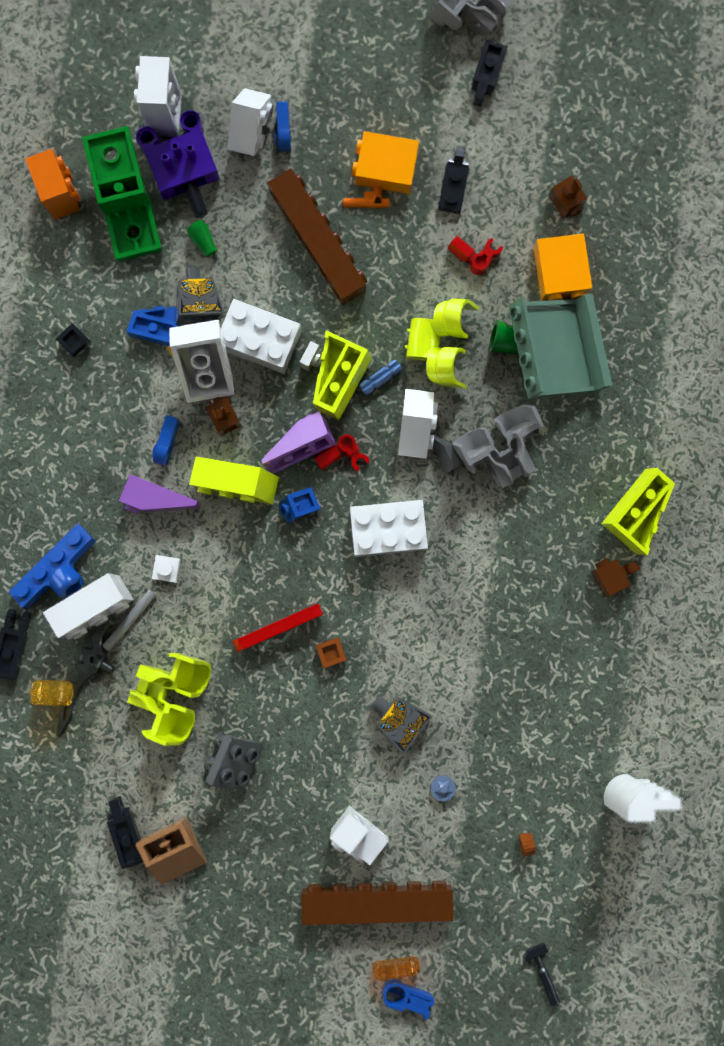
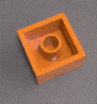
(54, 183)

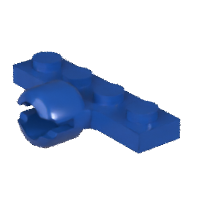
(55, 569)

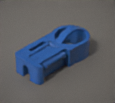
(283, 125)
(163, 449)
(412, 998)

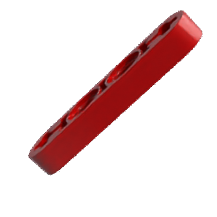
(277, 627)

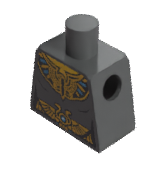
(197, 299)
(400, 721)

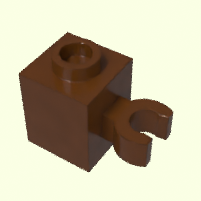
(568, 197)
(223, 415)
(612, 577)

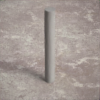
(129, 620)

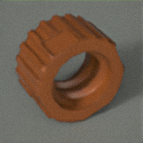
(527, 844)

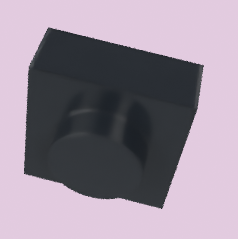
(73, 340)

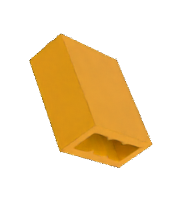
(385, 162)
(562, 267)

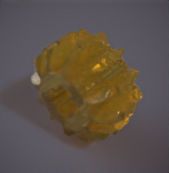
(51, 692)

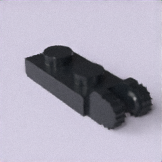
(12, 644)

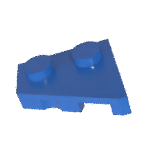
(153, 324)

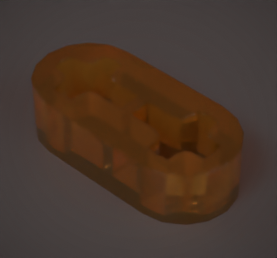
(396, 968)

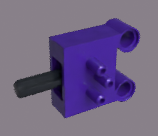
(181, 162)

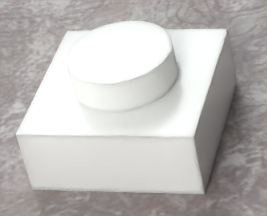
(311, 356)
(166, 568)

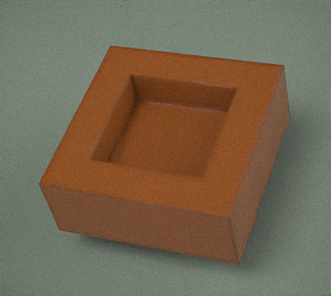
(331, 652)

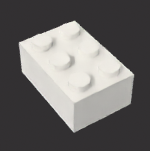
(158, 95)
(260, 336)
(201, 361)
(388, 528)
(89, 607)

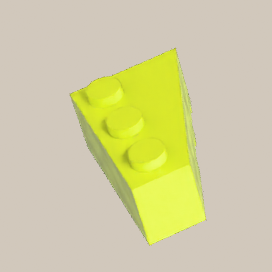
(339, 374)
(234, 480)
(639, 510)

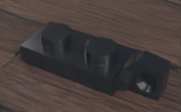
(488, 70)
(454, 183)
(124, 833)

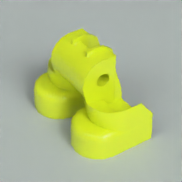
(425, 341)
(172, 721)

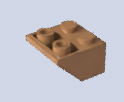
(171, 851)

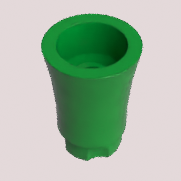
(502, 339)

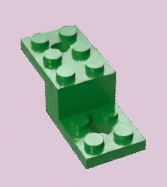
(122, 193)

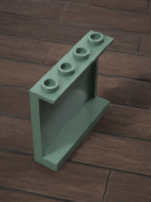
(560, 346)

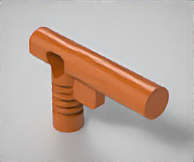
(368, 200)

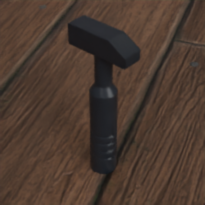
(535, 953)

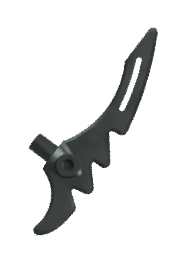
(94, 662)

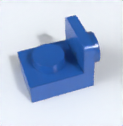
(298, 505)

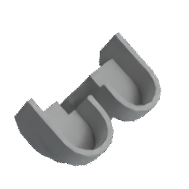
(479, 14)
(512, 462)

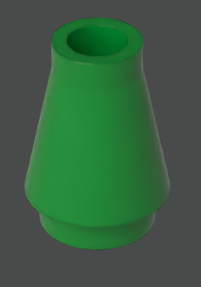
(202, 238)

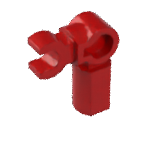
(478, 262)
(346, 445)

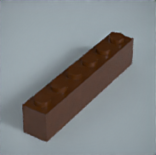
(317, 237)
(377, 903)

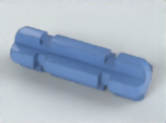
(380, 377)

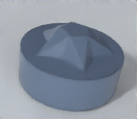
(443, 788)

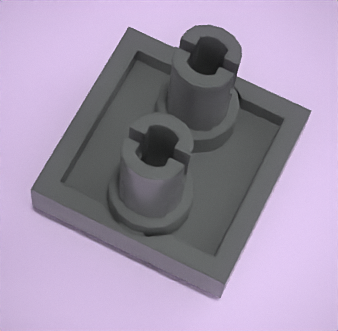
(233, 762)

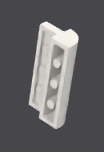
(638, 798)

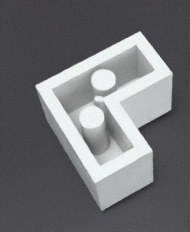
(247, 119)
(417, 421)
(358, 835)

